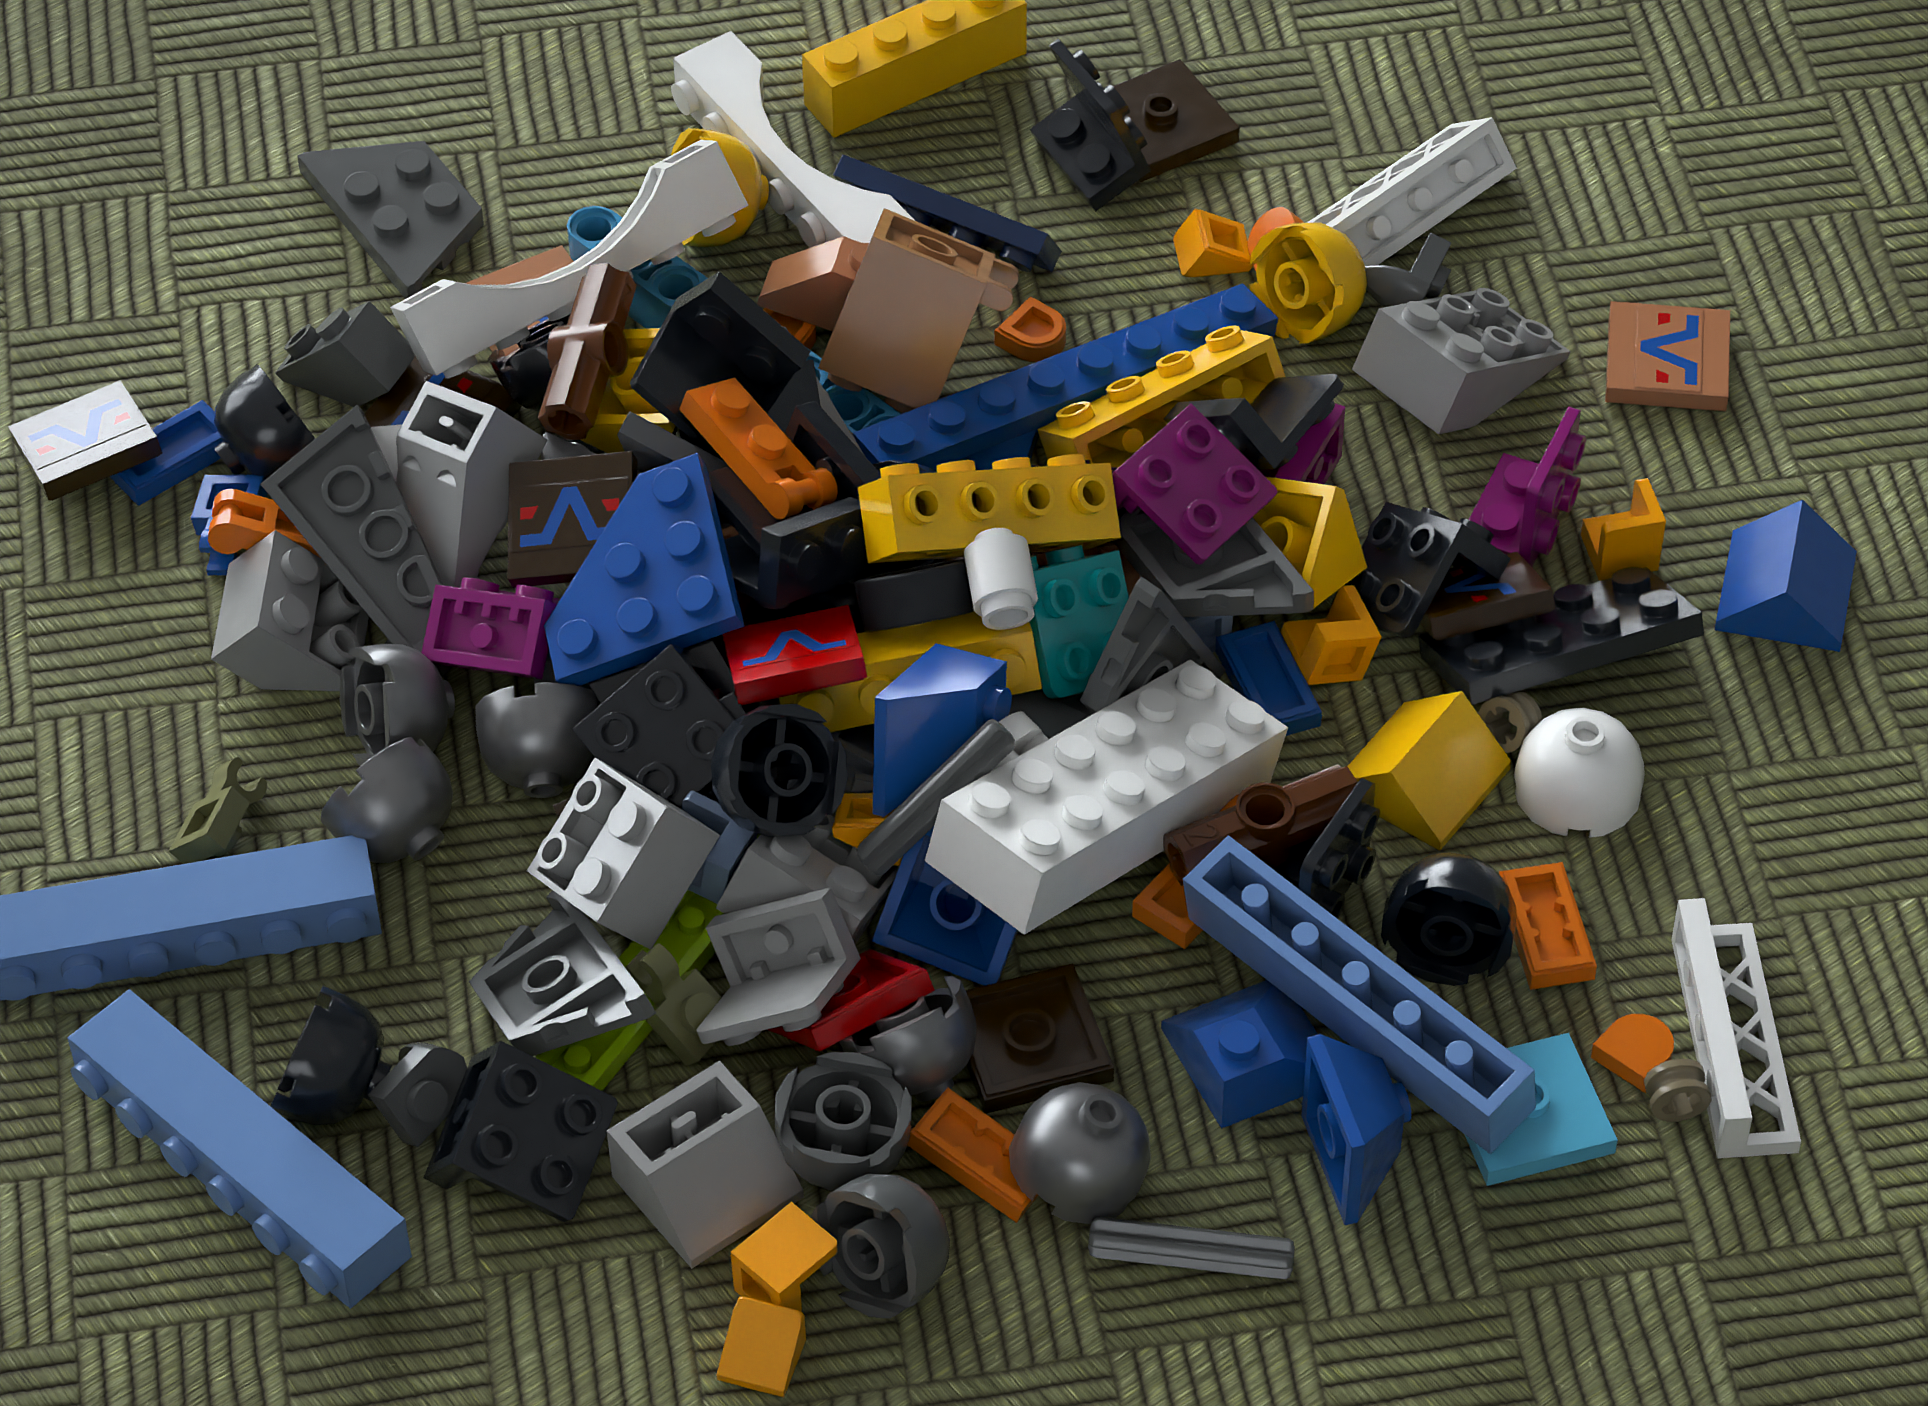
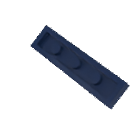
(1015, 241)

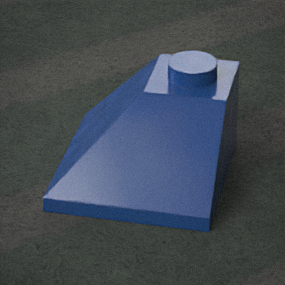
(930, 716)
(942, 922)
(1243, 1051)
(1352, 1120)

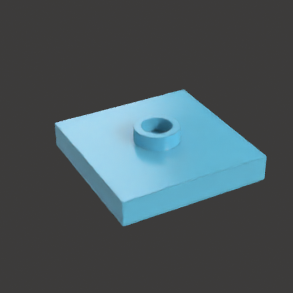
(1563, 1127)

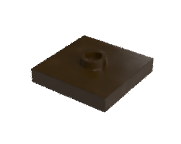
(1176, 117)

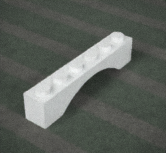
(725, 94)
(677, 200)

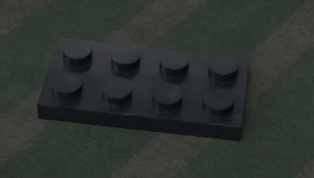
(1584, 631)

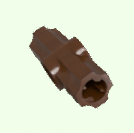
(587, 352)
(1264, 820)

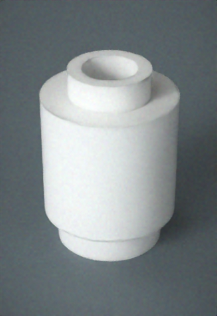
(1001, 578)

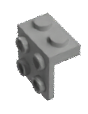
(779, 965)

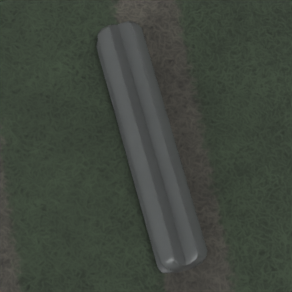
(919, 811)
(1191, 1248)

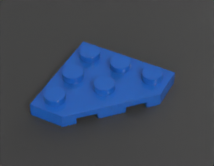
(648, 580)

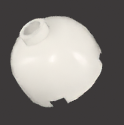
(1579, 773)

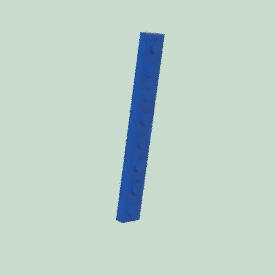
(1035, 393)

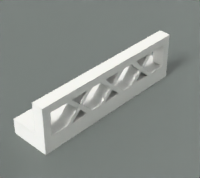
(1421, 189)
(1719, 1039)

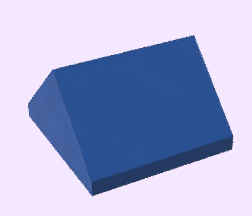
(1788, 580)

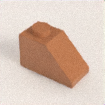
(813, 281)

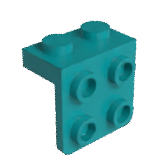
(1075, 615)

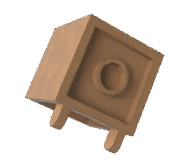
(912, 311)

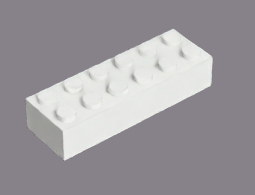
(1102, 795)

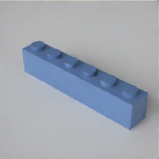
(186, 916)
(1360, 994)
(239, 1149)

